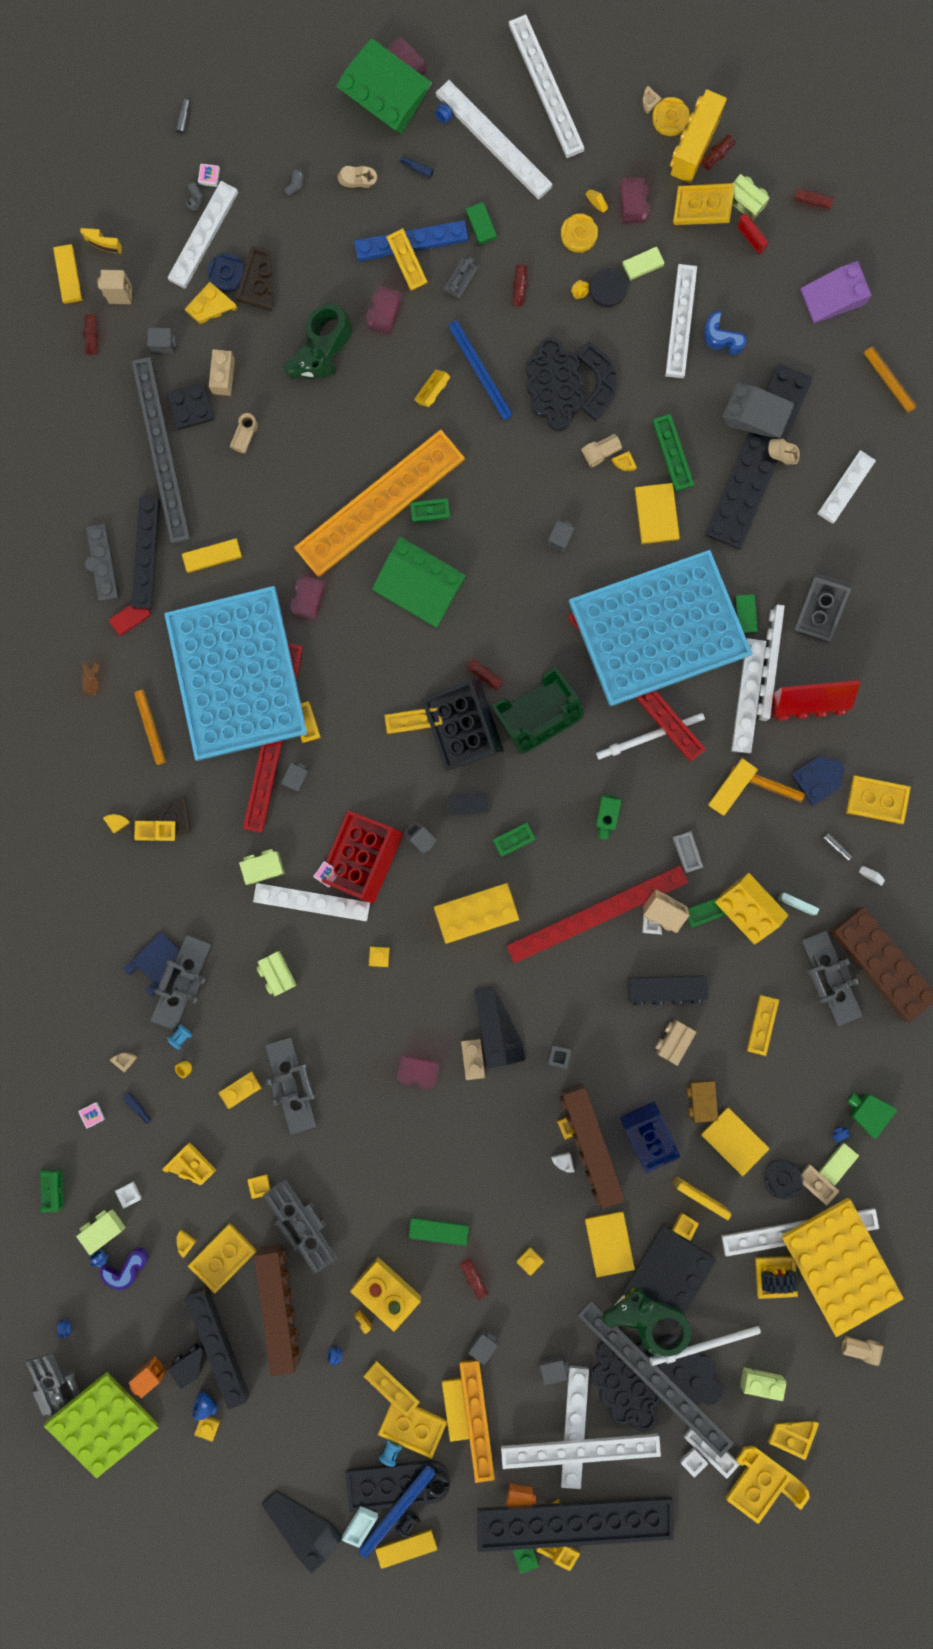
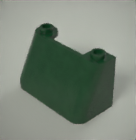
(540, 712)

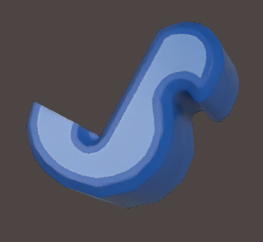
(719, 339)

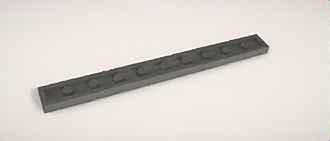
(161, 450)
(657, 1380)

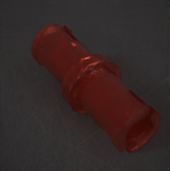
(718, 152)
(813, 198)
(519, 285)
(90, 334)
(485, 674)
(474, 1279)

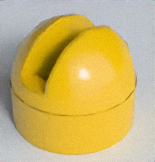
(183, 1069)

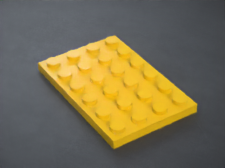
(842, 1267)

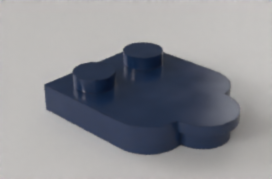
(819, 778)

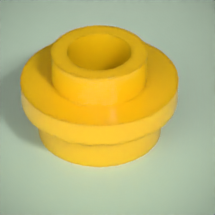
(580, 289)

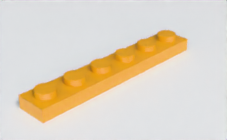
(477, 1421)

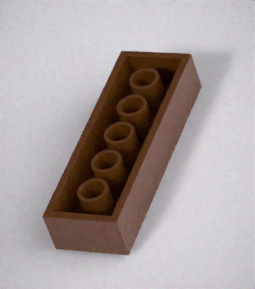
(884, 964)
(592, 1145)
(277, 1310)

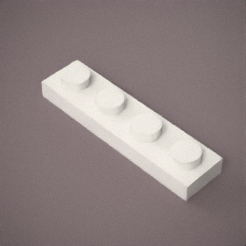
(846, 487)

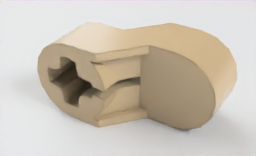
(357, 176)
(784, 451)

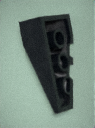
(499, 1035)
(306, 1533)

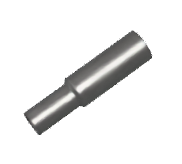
(183, 117)
(829, 839)

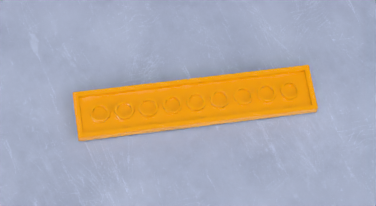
(379, 503)

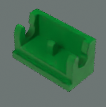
(51, 1190)

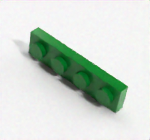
(673, 453)

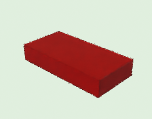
(752, 233)
(128, 619)

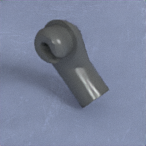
(296, 183)
(196, 199)

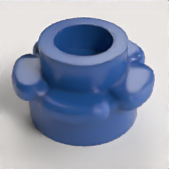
(443, 113)
(840, 1134)
(98, 1258)
(64, 1329)
(334, 1355)

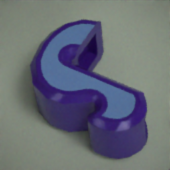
(129, 1272)

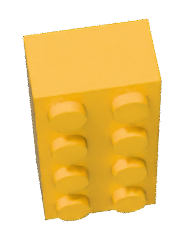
(697, 135)
(476, 913)

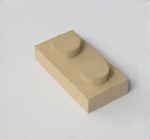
(473, 1059)
(818, 1185)

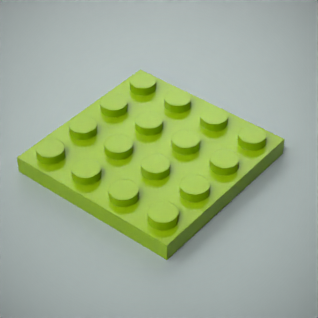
(101, 1425)

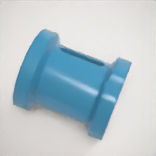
(179, 1037)
(390, 1453)

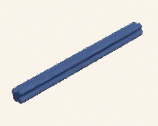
(480, 370)
(397, 1511)

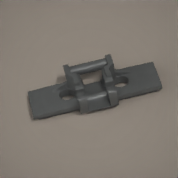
(836, 975)
(185, 984)
(285, 1086)
(305, 1224)
(49, 1394)

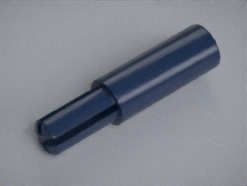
(417, 166)
(136, 1107)

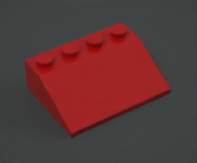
(814, 699)
(362, 856)

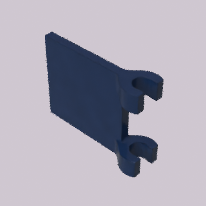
(153, 960)

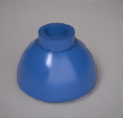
(203, 1406)

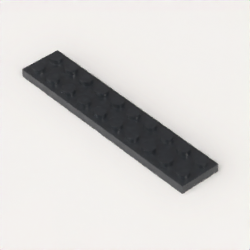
(755, 466)
(574, 1524)

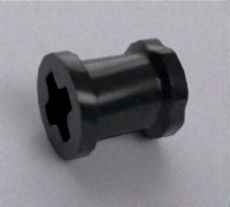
(407, 1524)

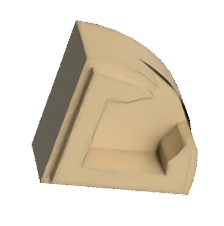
(650, 99)
(123, 1060)

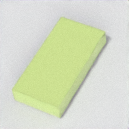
(643, 263)
(838, 1163)

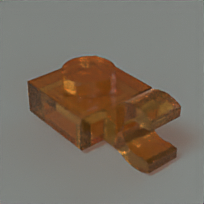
(90, 684)

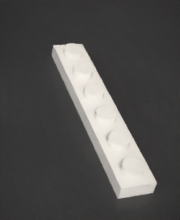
(203, 235)
(681, 321)
(771, 655)
(748, 698)
(311, 902)
(575, 1421)

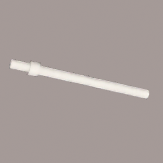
(616, 749)
(707, 1345)

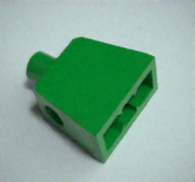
(607, 806)
(870, 1113)

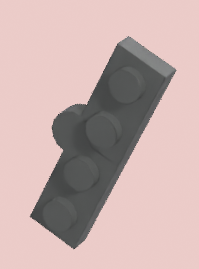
(101, 563)

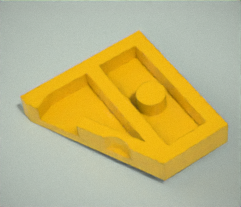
(209, 304)
(190, 1165)
(794, 1437)

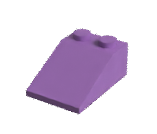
(836, 292)

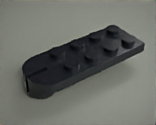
(384, 1485)

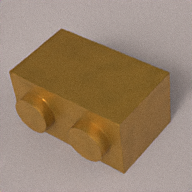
(703, 1101)

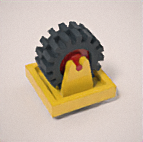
(776, 1277)

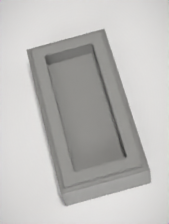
(687, 852)

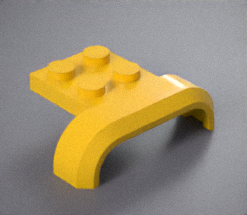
(762, 1485)

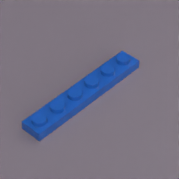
(419, 239)

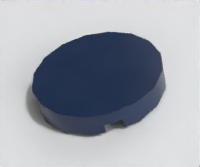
(226, 272)

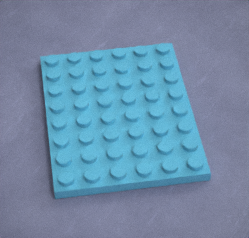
(660, 628)
(235, 673)

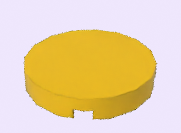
(670, 116)
(579, 233)

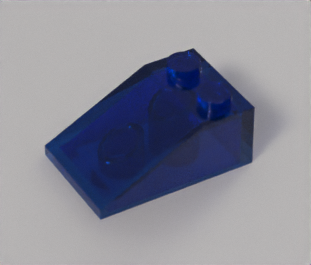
(650, 1137)

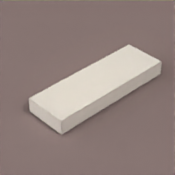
(725, 1465)

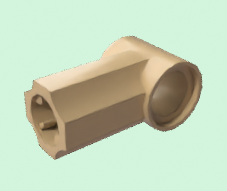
(244, 435)
(597, 452)
(868, 1350)

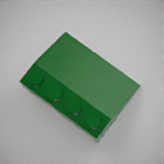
(384, 85)
(418, 582)

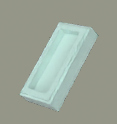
(798, 904)
(359, 1526)

